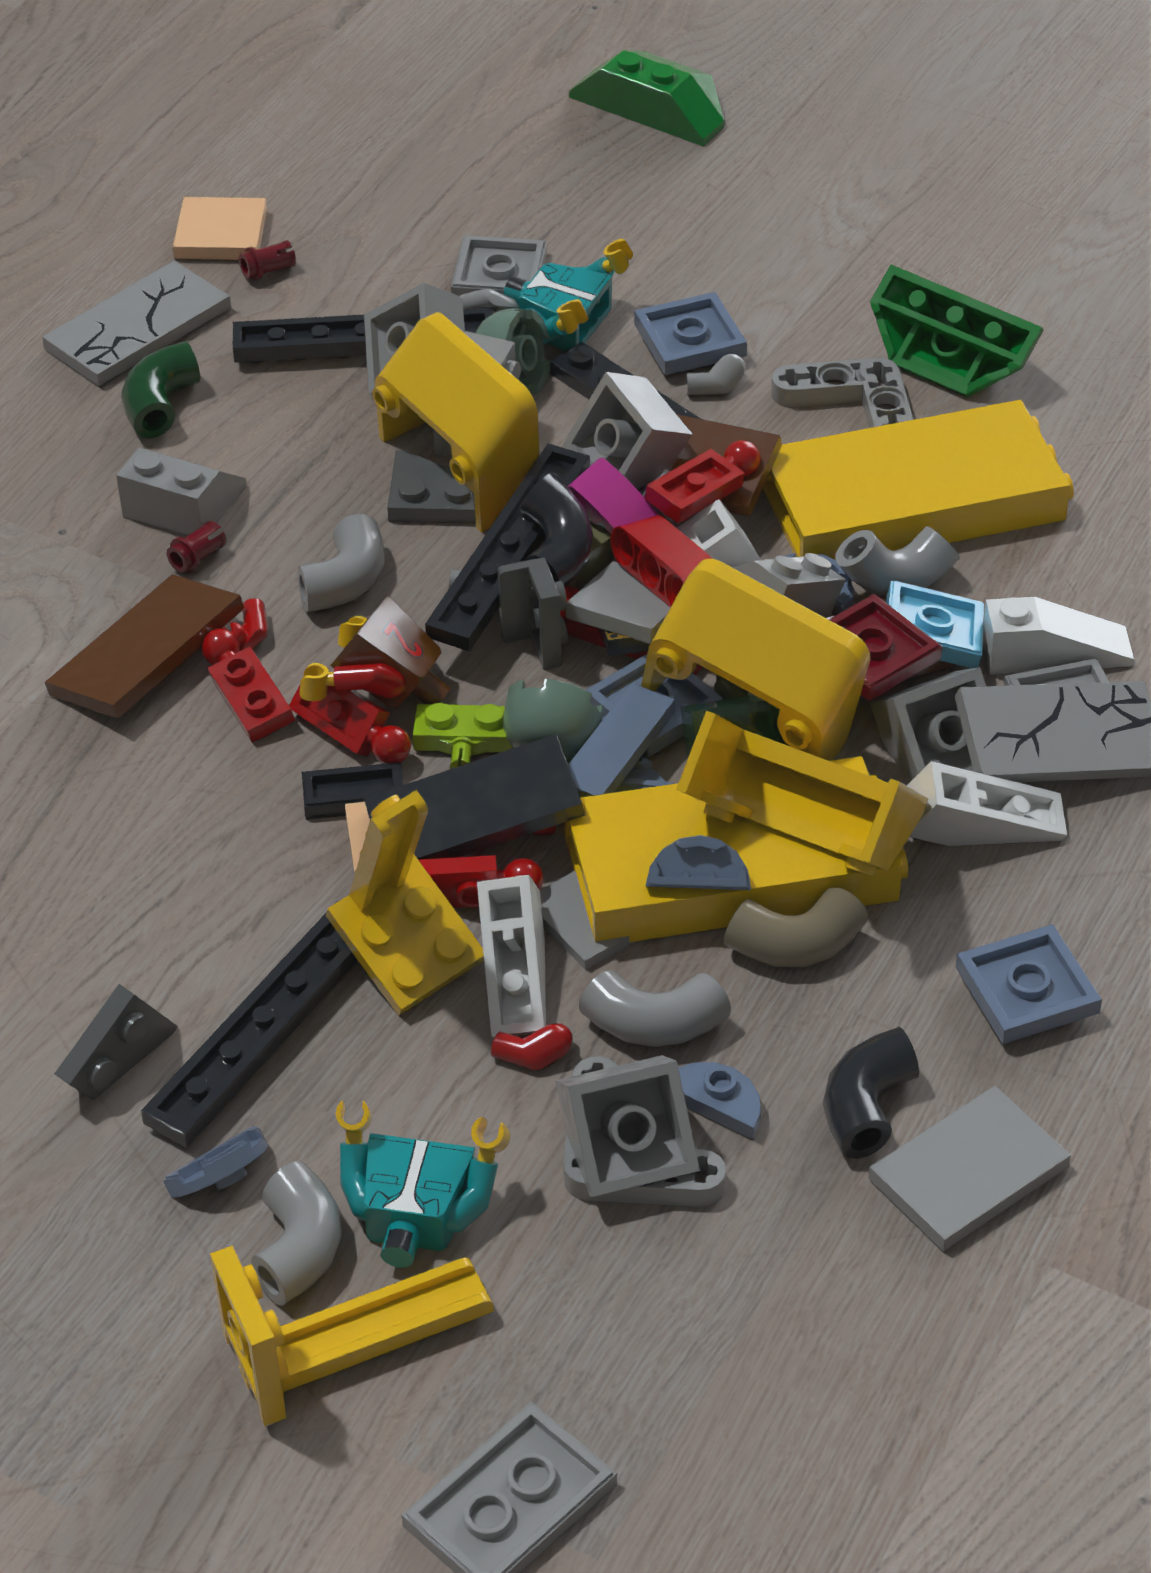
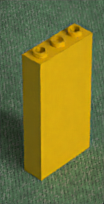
(948, 471)
(628, 830)

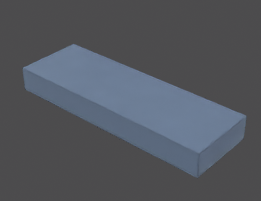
(620, 740)

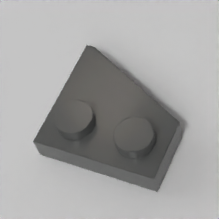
(427, 493)
(114, 1043)

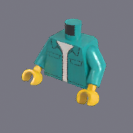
(572, 298)
(415, 1188)

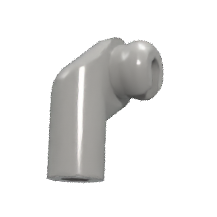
(488, 298)
(719, 379)

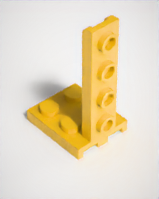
(398, 915)
(341, 1336)

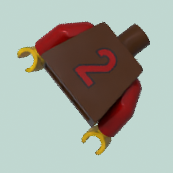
(381, 656)

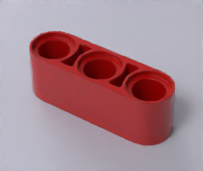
(656, 555)

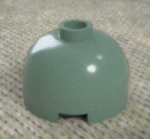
(526, 330)
(548, 711)

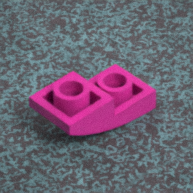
(609, 496)

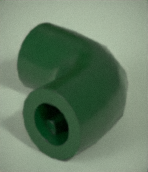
(150, 384)

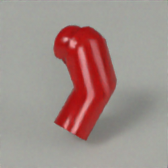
(255, 624)
(536, 1049)

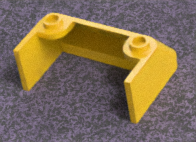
(470, 402)
(766, 648)
(800, 795)

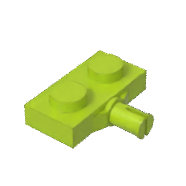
(460, 730)

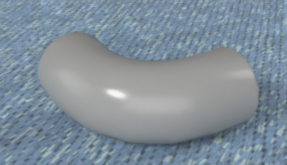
(875, 566)
(350, 572)
(654, 1017)
(309, 1235)

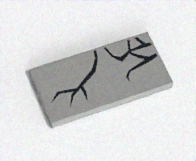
(136, 322)
(1058, 730)

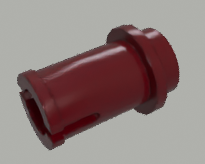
(266, 259)
(189, 551)

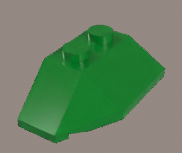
(655, 95)
(949, 334)

